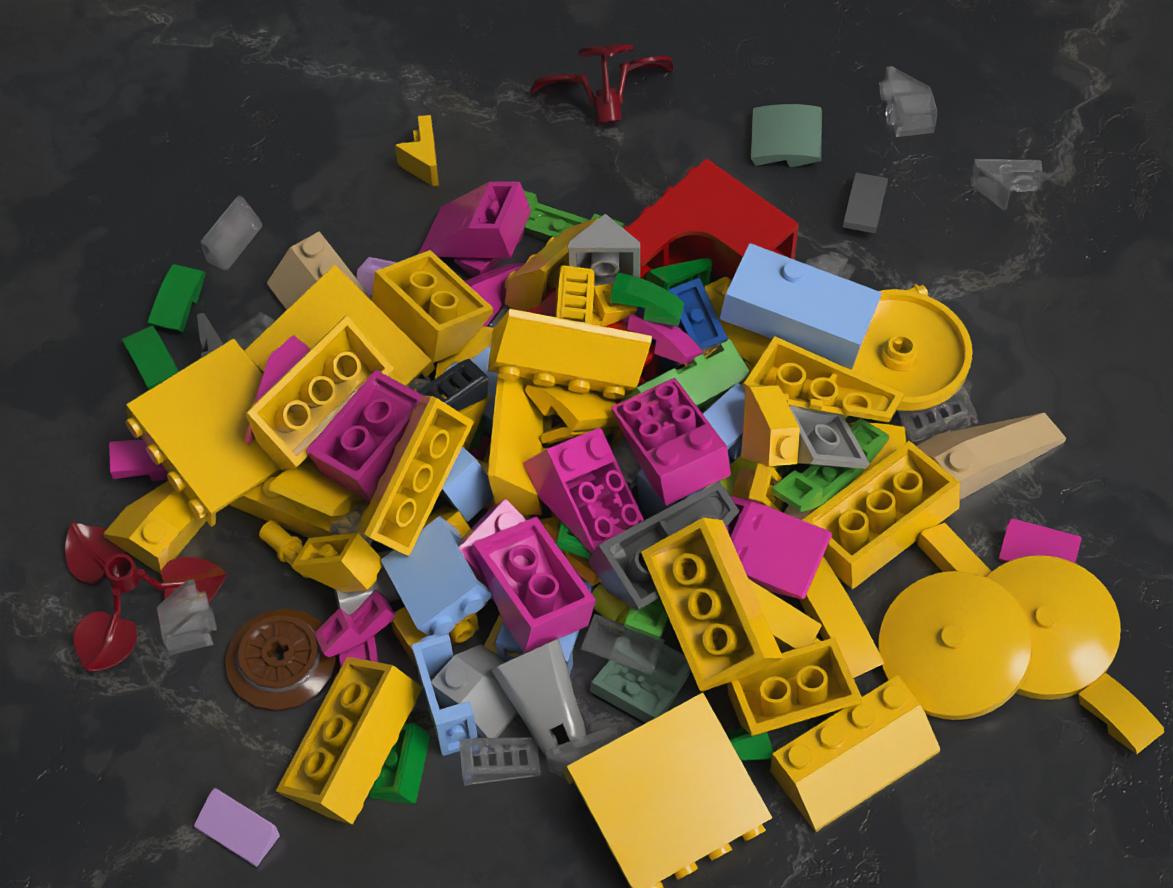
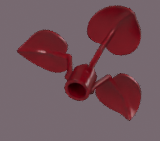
(606, 100)
(105, 639)

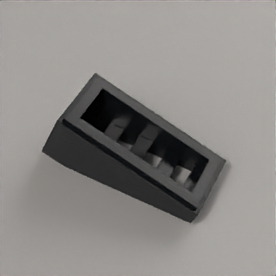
(467, 378)

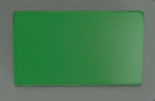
(403, 767)

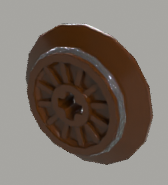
(274, 683)

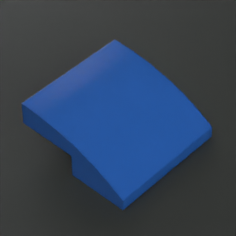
(697, 320)

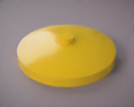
(915, 349)
(1069, 621)
(957, 644)

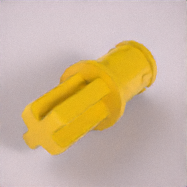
(281, 541)

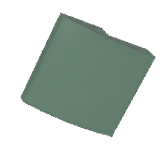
(786, 134)
(641, 693)

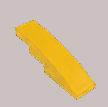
(839, 619)

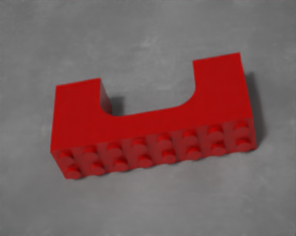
(699, 219)

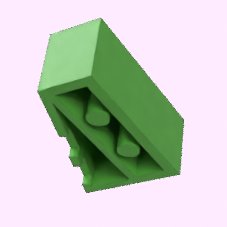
(706, 377)

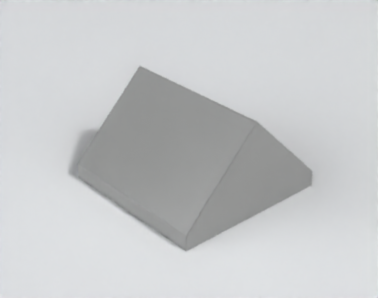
(606, 250)

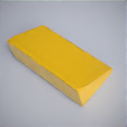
(950, 551)

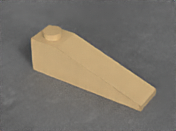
(992, 450)

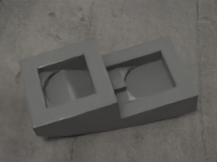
(865, 202)

